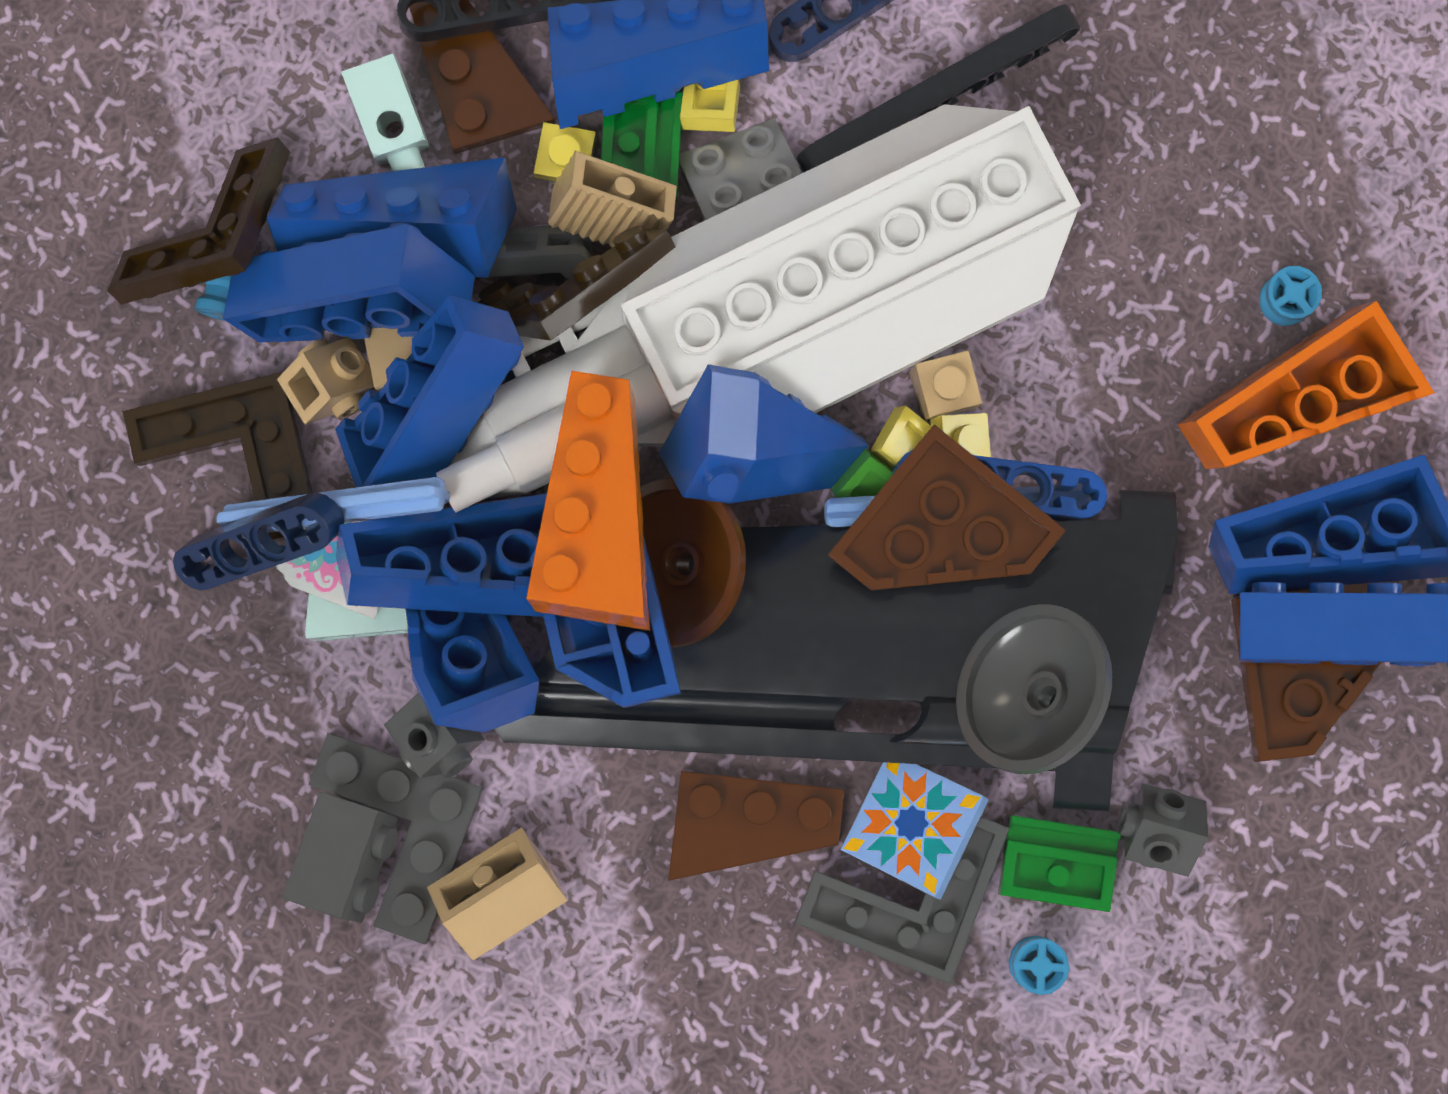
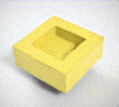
(710, 107)
(558, 146)
(967, 430)
(899, 435)

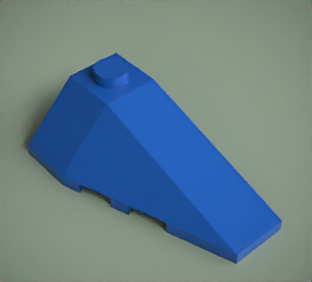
(470, 669)

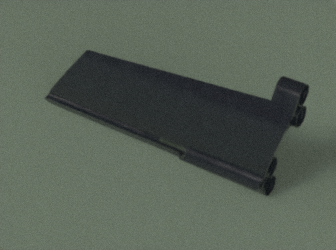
(819, 638)

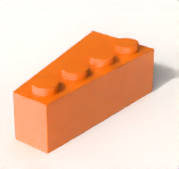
(1343, 368)
(591, 525)

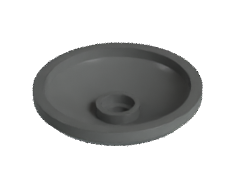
(1014, 675)

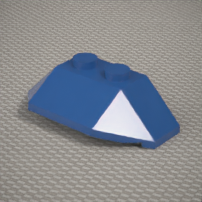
(617, 660)

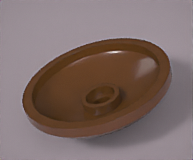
(688, 528)

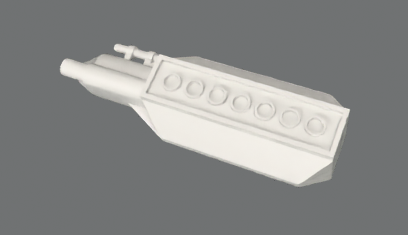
(807, 287)

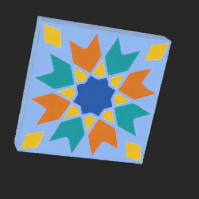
(915, 826)

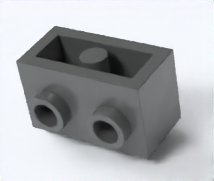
(341, 858)

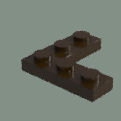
(222, 246)
(551, 310)
(246, 412)

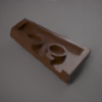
(478, 86)
(747, 821)

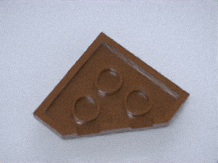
(944, 523)
(1297, 703)

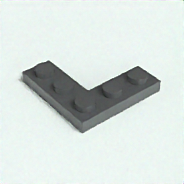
(439, 824)
(919, 939)

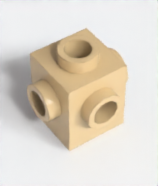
(335, 372)

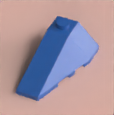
(753, 442)

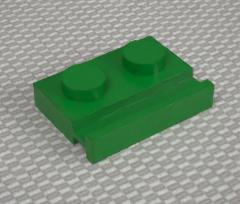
(645, 138)
(1059, 863)

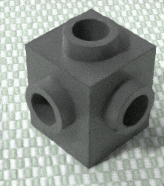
(430, 747)
(1164, 829)

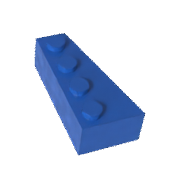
(650, 48)
(455, 206)
(345, 287)
(432, 395)
(1347, 532)
(444, 558)
(1344, 626)

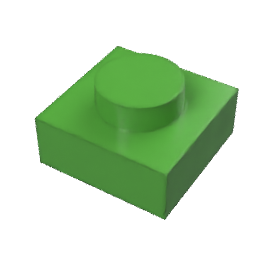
(863, 477)

